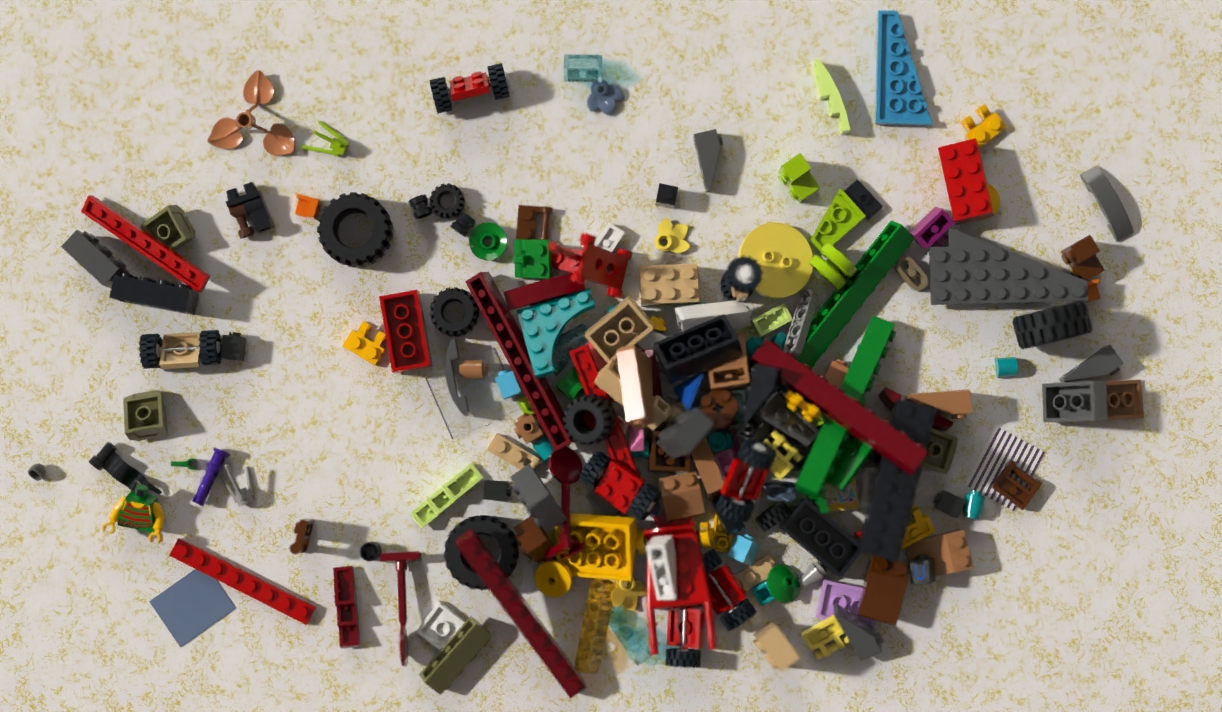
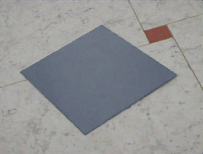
(192, 606)

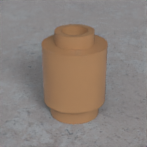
(473, 369)

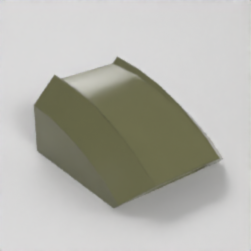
(170, 227)
(145, 416)
(940, 451)

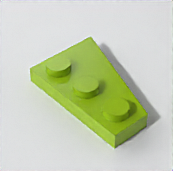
(837, 221)

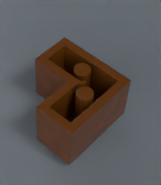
(1082, 258)
(661, 462)
(532, 540)

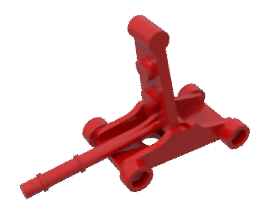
(592, 264)

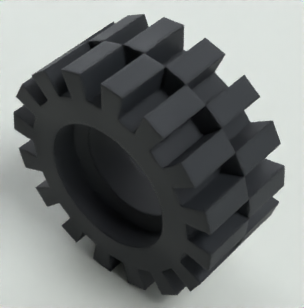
(447, 212)
(773, 515)

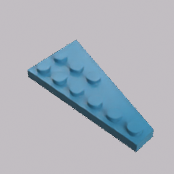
(897, 83)

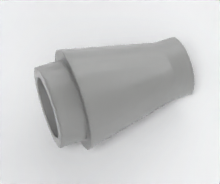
(813, 574)

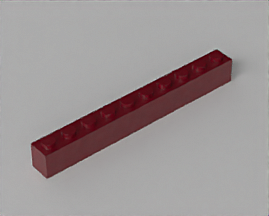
(515, 350)
(843, 409)
(520, 613)

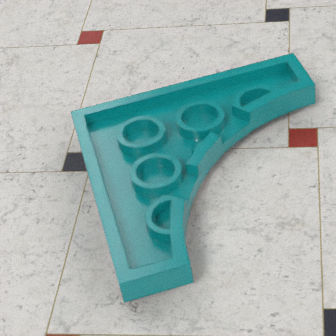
(545, 323)

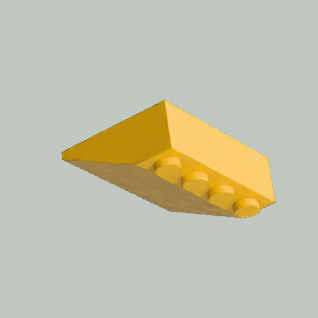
(608, 546)

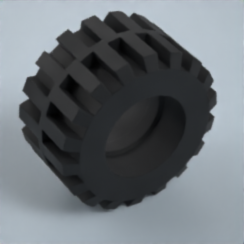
(445, 298)
(576, 424)

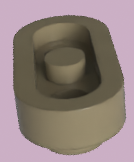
(911, 273)

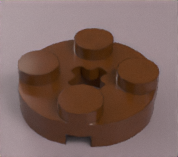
(724, 399)

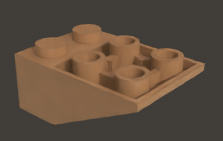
(733, 373)

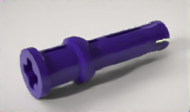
(213, 468)

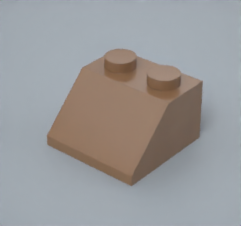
(681, 496)

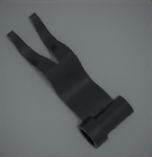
(119, 468)

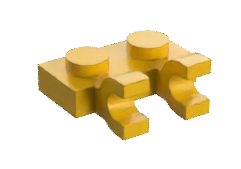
(987, 129)
(363, 347)
(796, 400)
(917, 528)

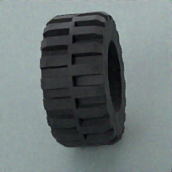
(337, 212)
(1052, 324)
(481, 525)

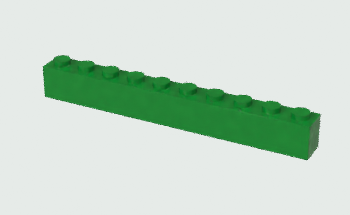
(846, 301)
(855, 384)

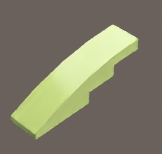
(829, 91)
(767, 322)
(446, 495)

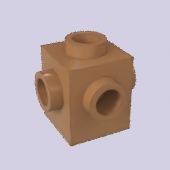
(532, 434)

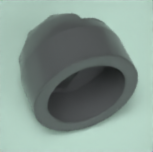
(37, 471)

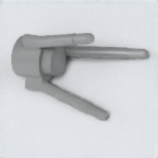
(240, 496)

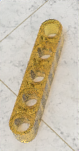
(594, 627)

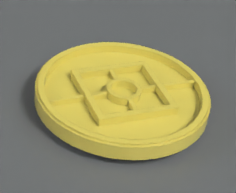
(782, 258)

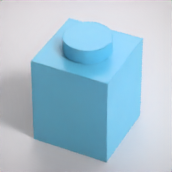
(507, 384)
(744, 549)

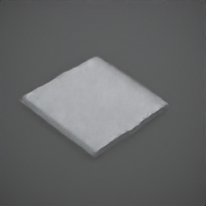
(482, 396)

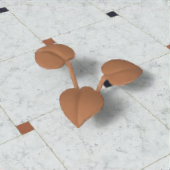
(227, 132)

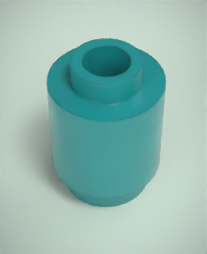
(974, 504)

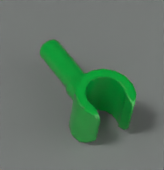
(184, 463)

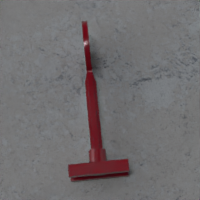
(566, 469)
(400, 560)

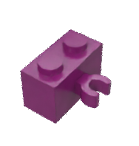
(932, 228)

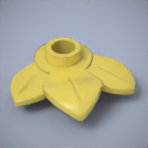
(673, 235)
(627, 594)

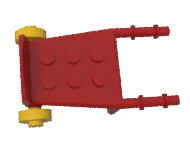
(690, 576)

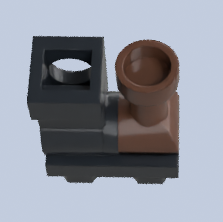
(249, 204)

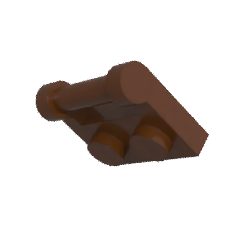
(528, 220)
(1012, 489)
(303, 533)

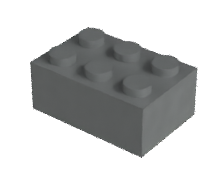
(94, 257)
(1074, 401)
(684, 432)
(537, 499)

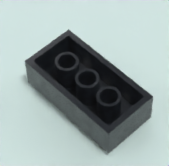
(152, 294)
(697, 349)
(821, 537)

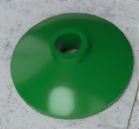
(481, 234)
(778, 586)

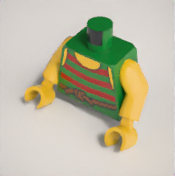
(138, 512)

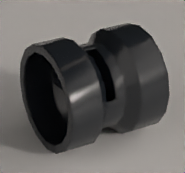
(420, 206)
(462, 225)
(367, 551)

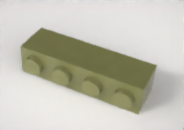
(455, 655)

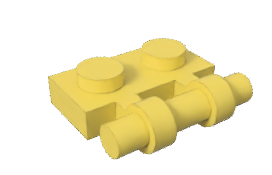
(781, 463)
(822, 633)

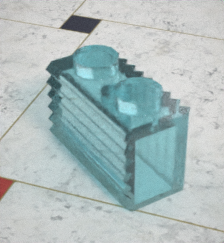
(583, 68)

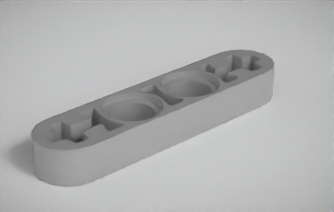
(806, 303)

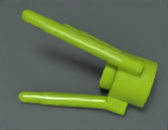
(338, 145)

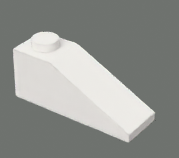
(663, 566)

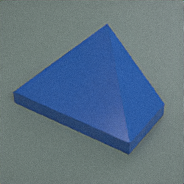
(687, 390)

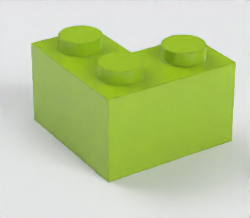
(798, 178)

